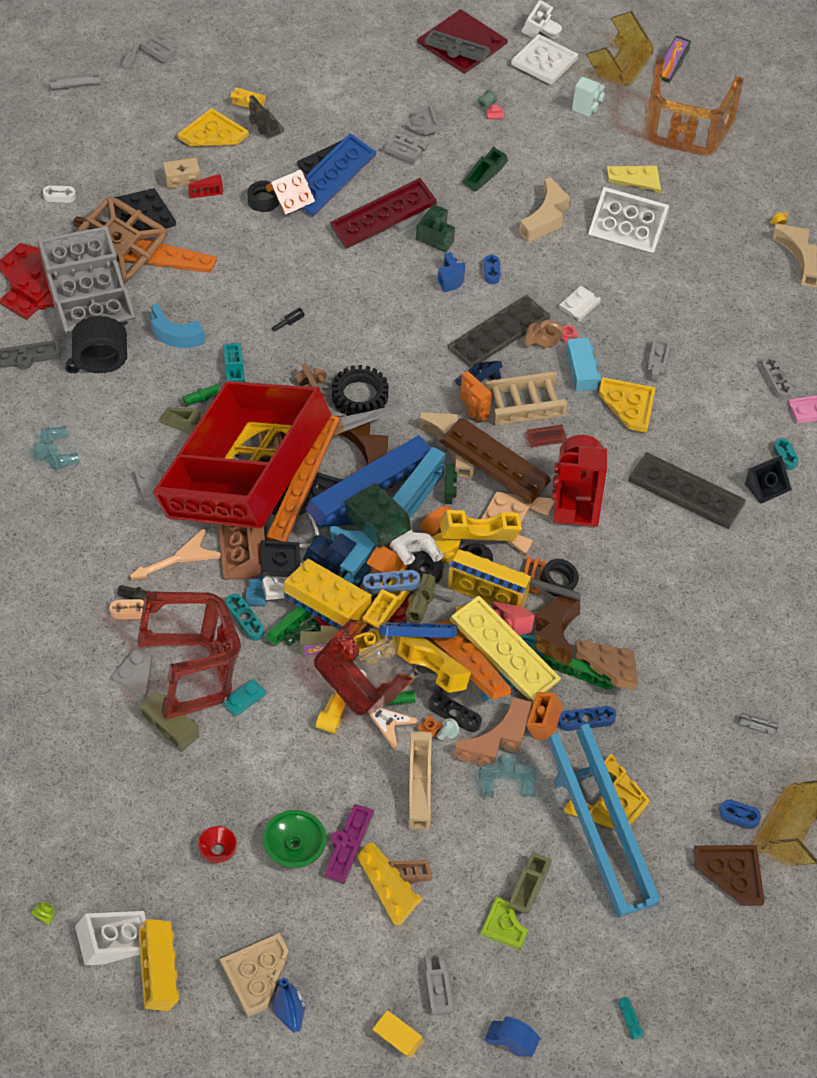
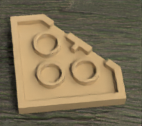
(256, 972)

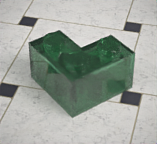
(434, 229)

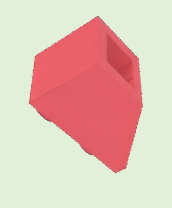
(515, 616)

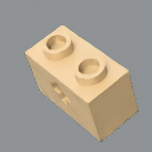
(181, 172)

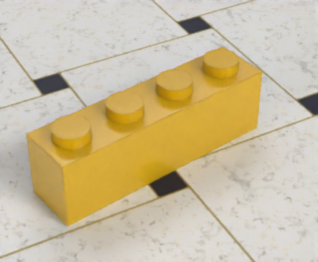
(158, 965)

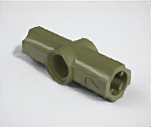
(420, 599)

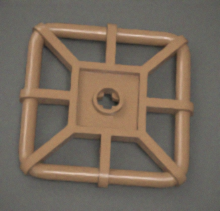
(128, 234)

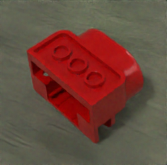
(579, 481)

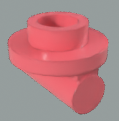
(495, 112)

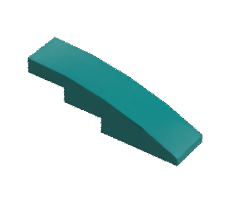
(233, 362)

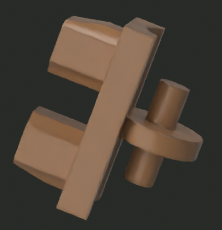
(305, 375)

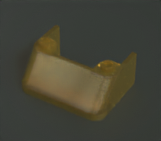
(633, 52)
(789, 824)

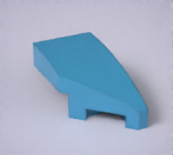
(255, 593)

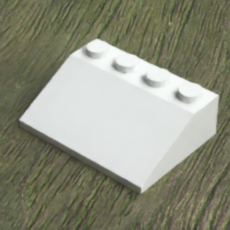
(629, 220)

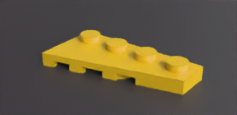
(391, 889)

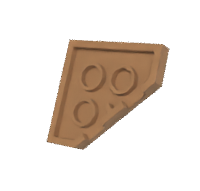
(608, 660)

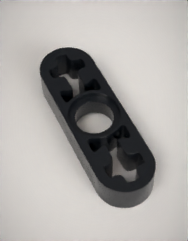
(463, 723)

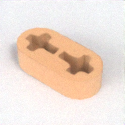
(128, 609)

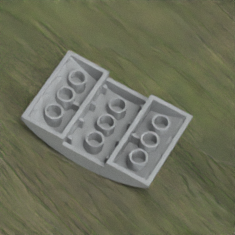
(84, 277)

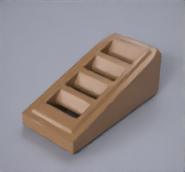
(407, 865)

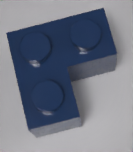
(330, 554)

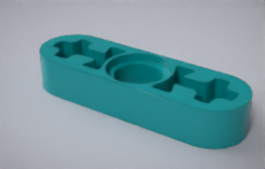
(245, 609)

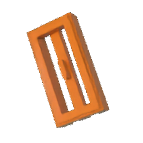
(536, 562)

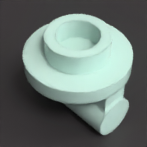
(449, 728)

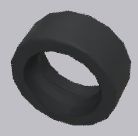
(261, 205)
(563, 566)

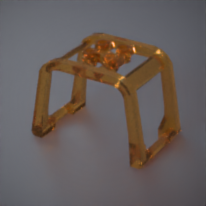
(714, 140)

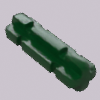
(312, 625)

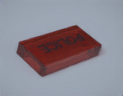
(546, 436)

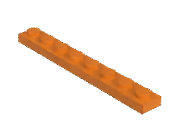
(301, 484)

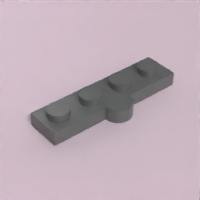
(457, 46)
(26, 354)

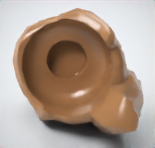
(545, 333)

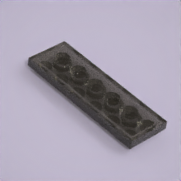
(497, 331)
(687, 490)

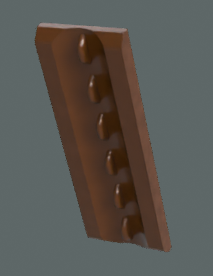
(496, 460)

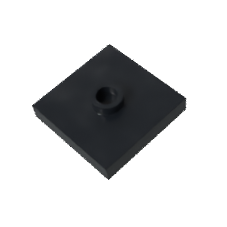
(279, 558)

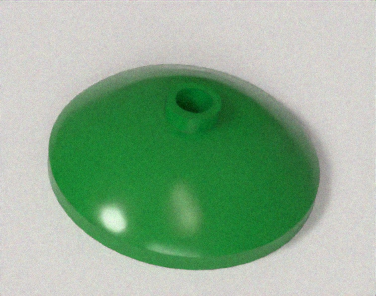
(294, 828)

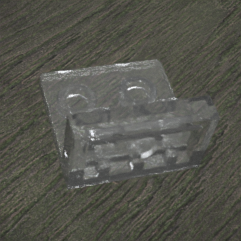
(382, 662)

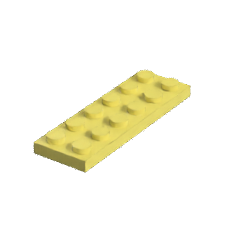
(505, 648)

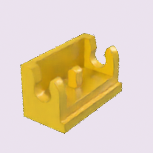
(398, 1034)

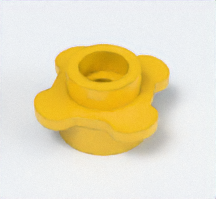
(779, 218)

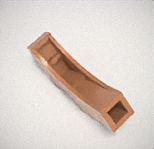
(506, 734)

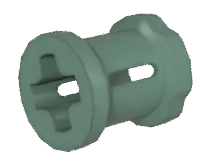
(484, 101)

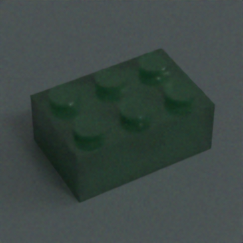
(377, 515)

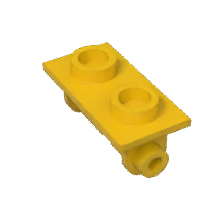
(242, 97)

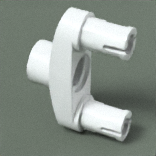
(415, 542)

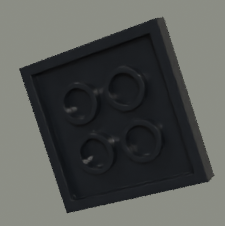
(150, 204)

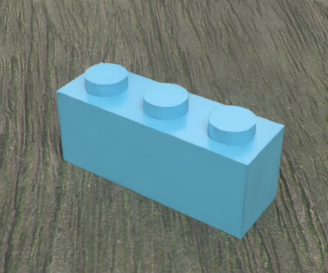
(583, 364)

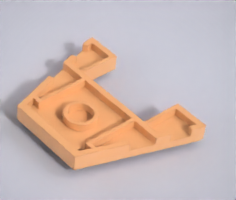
(514, 504)

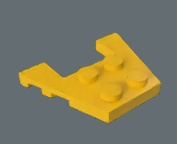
(629, 794)

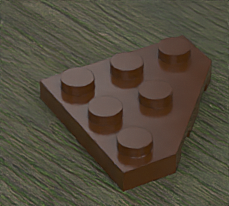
(733, 870)

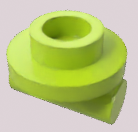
(44, 912)

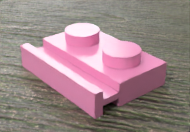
(804, 409)

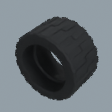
(99, 357)

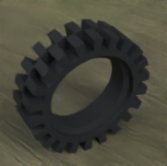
(359, 375)

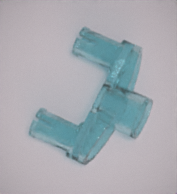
(48, 450)
(507, 769)

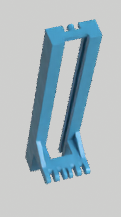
(409, 497)
(569, 779)

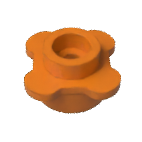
(429, 721)

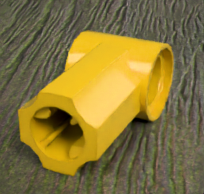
(331, 716)

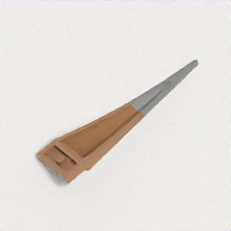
(346, 423)

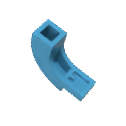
(174, 334)

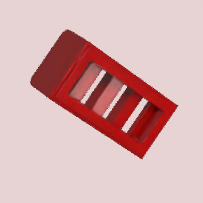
(211, 187)

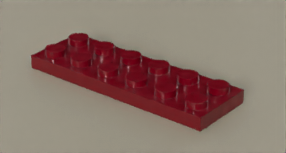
(383, 213)

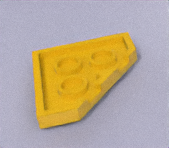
(213, 130)
(629, 402)

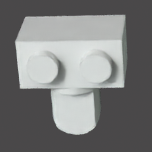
(540, 21)

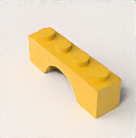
(502, 527)
(420, 651)

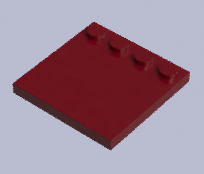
(467, 28)

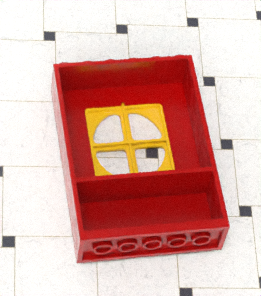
(216, 488)

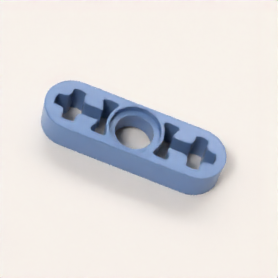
(405, 575)

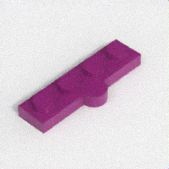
(348, 843)

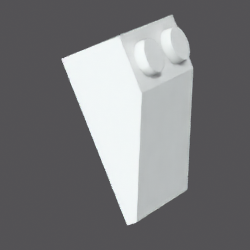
(109, 936)

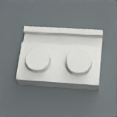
(579, 303)

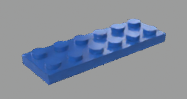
(336, 171)

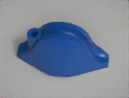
(289, 1005)

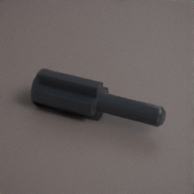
(290, 319)

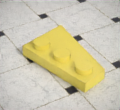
(640, 176)

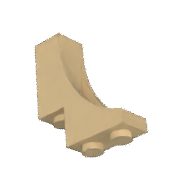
(549, 215)
(806, 254)
(438, 425)
(420, 780)

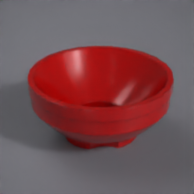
(217, 836)

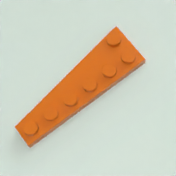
(173, 257)
(469, 656)

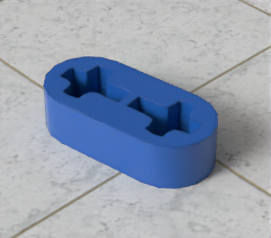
(488, 269)

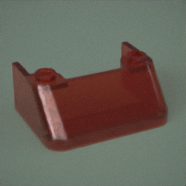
(337, 668)

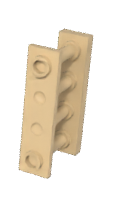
(526, 412)

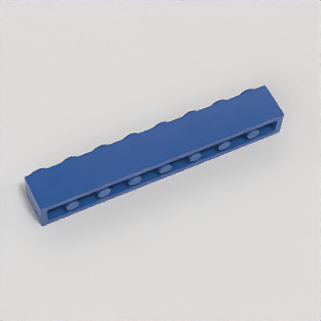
(384, 471)

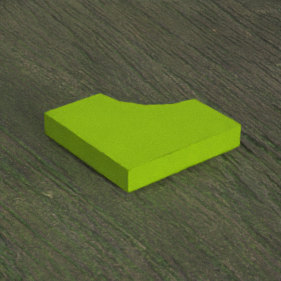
(503, 926)

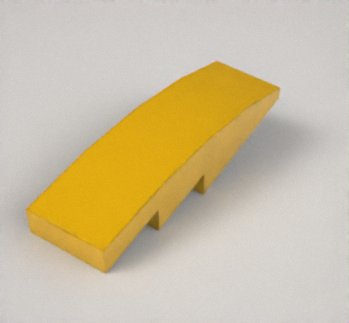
(385, 605)

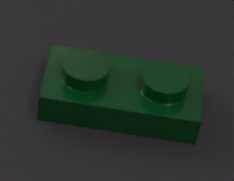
(450, 478)

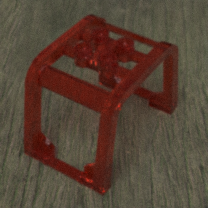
(222, 651)

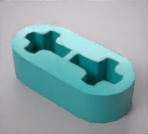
(788, 453)

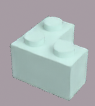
(588, 96)

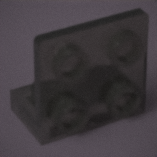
(263, 119)

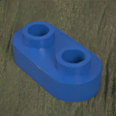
(740, 813)

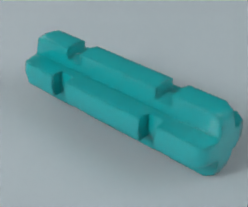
(630, 1018)

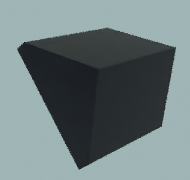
(768, 479)

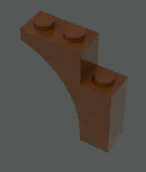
(371, 446)
(551, 624)

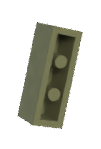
(177, 730)

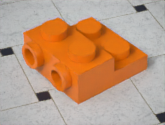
(476, 397)

